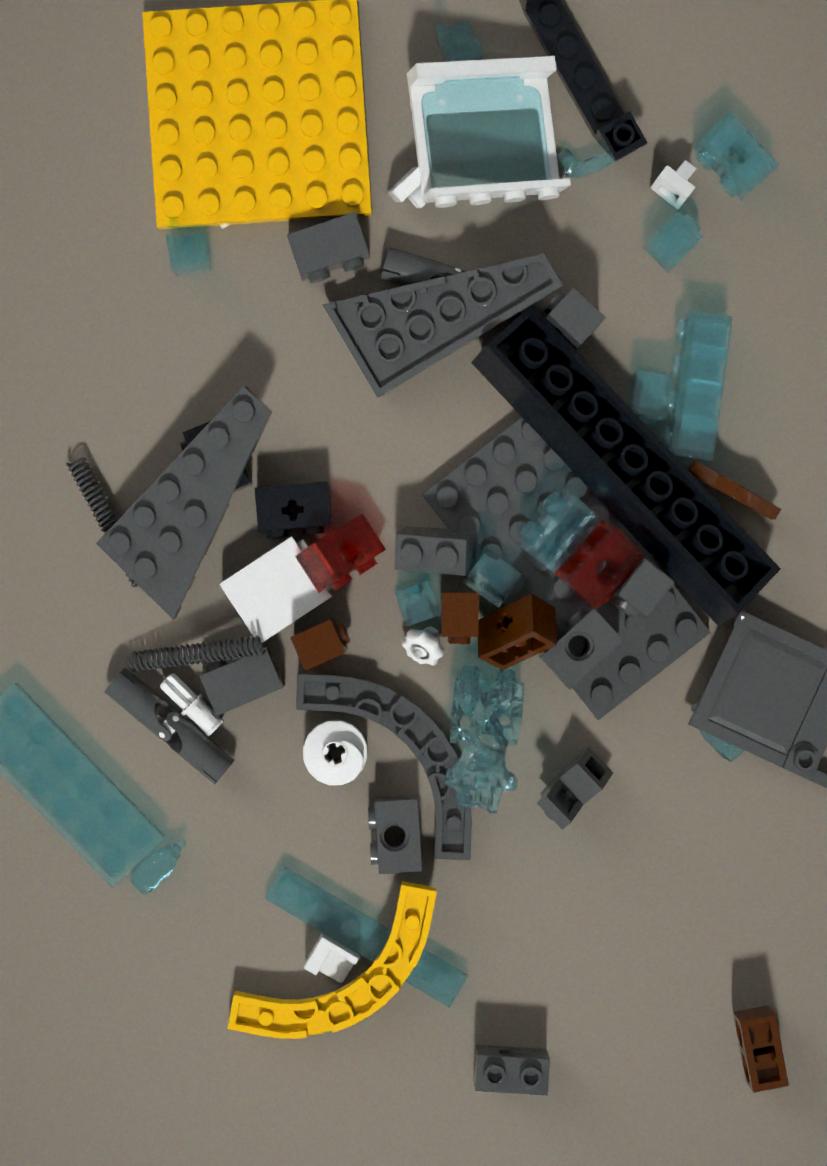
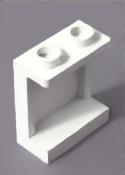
(273, 590)

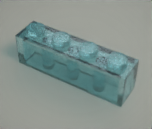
(698, 385)

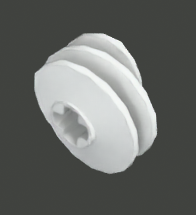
(317, 746)

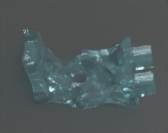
(484, 765)

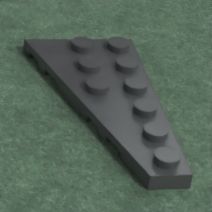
(418, 324)
(177, 516)

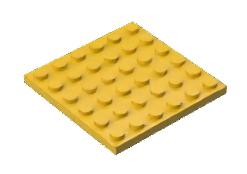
(256, 113)

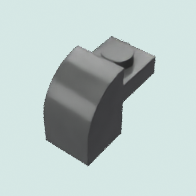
(574, 787)

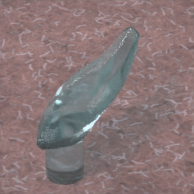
(584, 167)

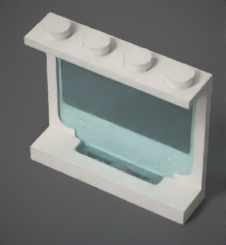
(484, 130)

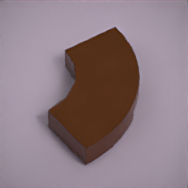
(734, 490)

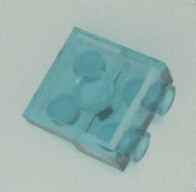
(558, 530)

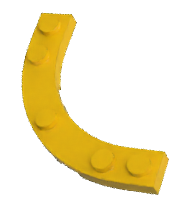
(356, 999)

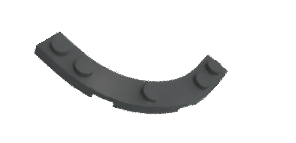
(415, 729)

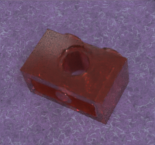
(323, 558)
(581, 567)

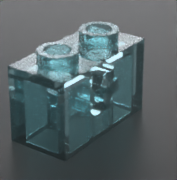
(732, 138)

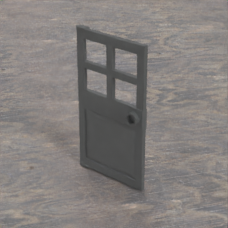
(768, 697)

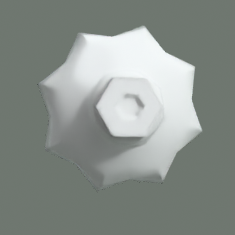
(423, 645)

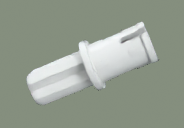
(191, 704)

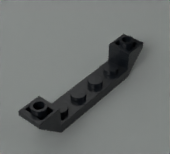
(583, 79)

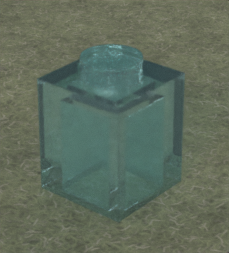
(674, 241)
(650, 396)

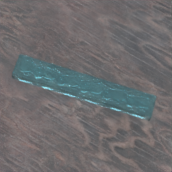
(359, 932)

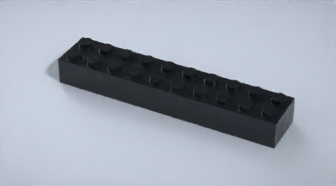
(626, 466)

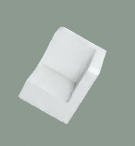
(331, 959)

